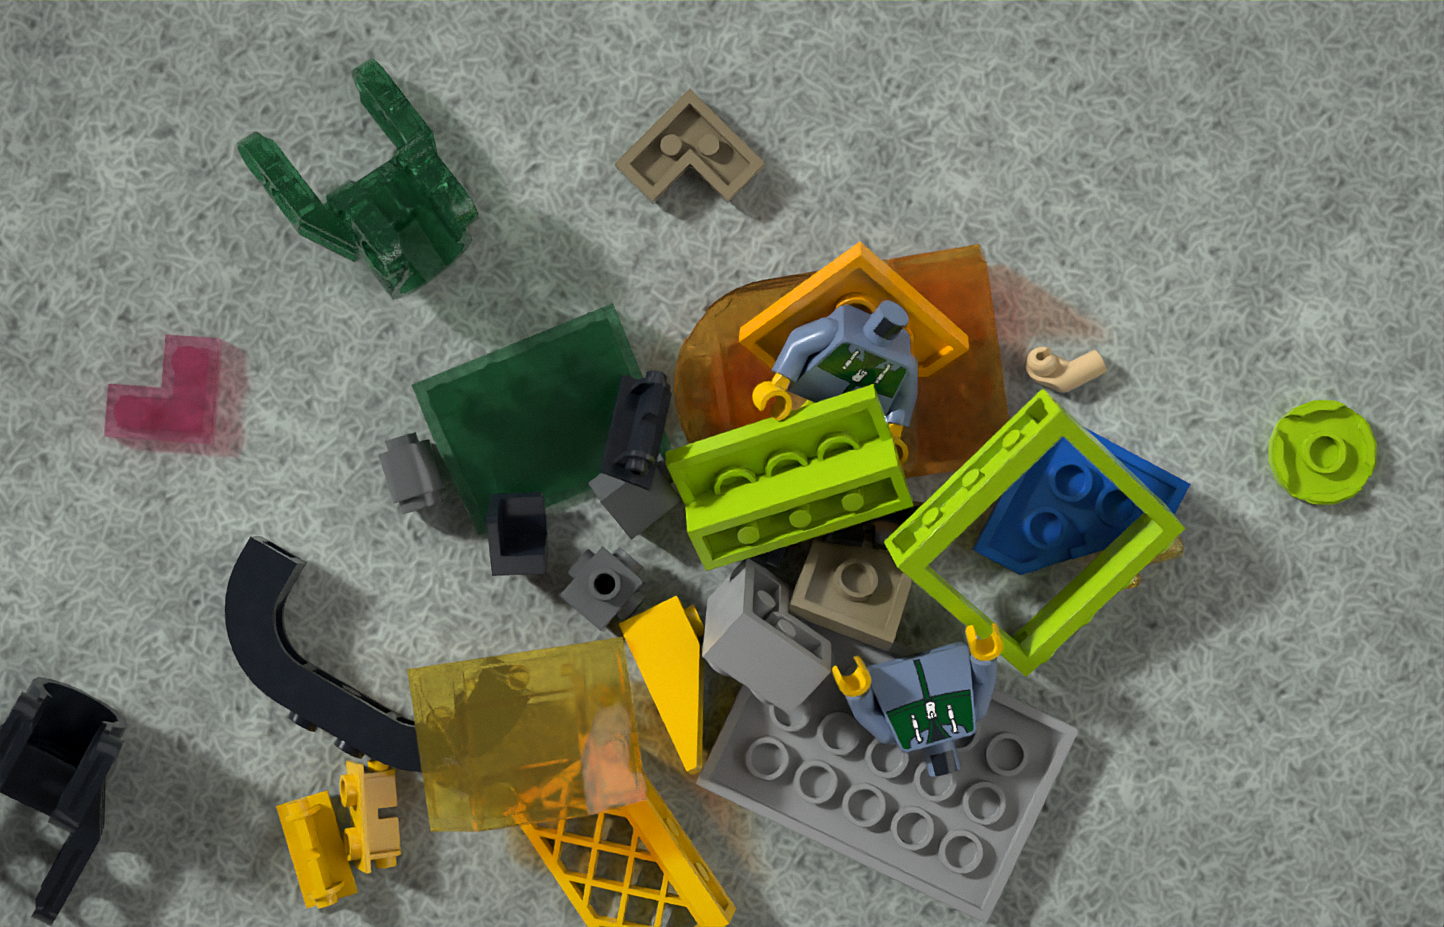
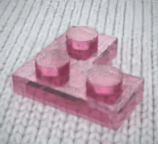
(183, 405)

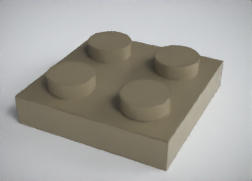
(852, 591)

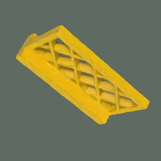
(666, 846)

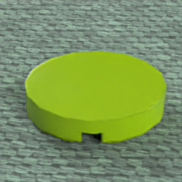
(1302, 452)

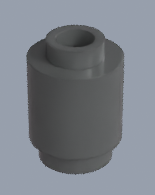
(412, 473)

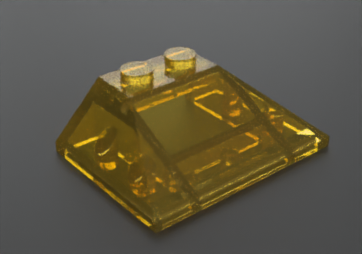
(527, 736)

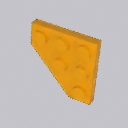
(862, 282)

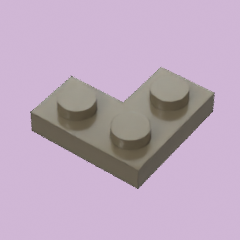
(685, 139)

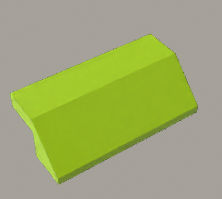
(789, 478)

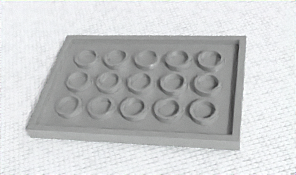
(880, 806)

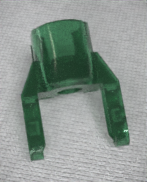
(398, 219)

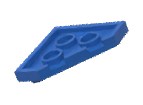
(1068, 508)

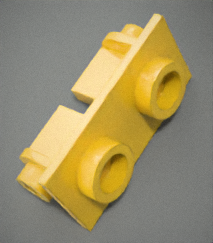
(370, 836)
(317, 849)

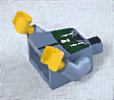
(844, 355)
(926, 697)

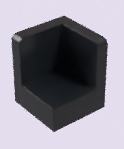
(517, 533)

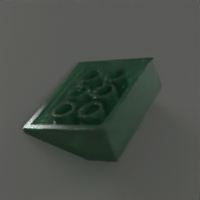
(531, 412)

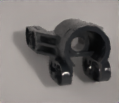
(57, 762)

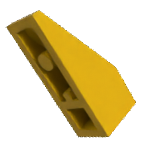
(672, 665)

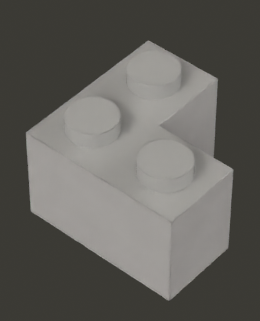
(760, 642)

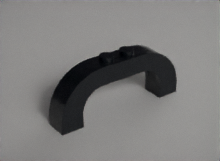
(314, 697)

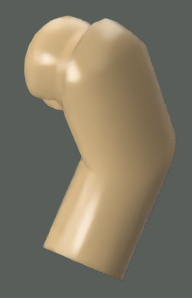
(1060, 373)

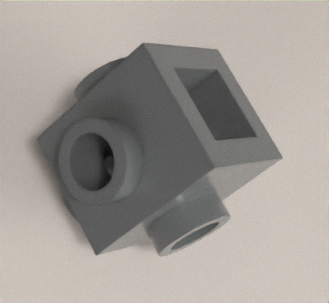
(584, 591)

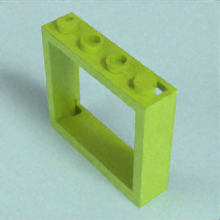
(984, 481)

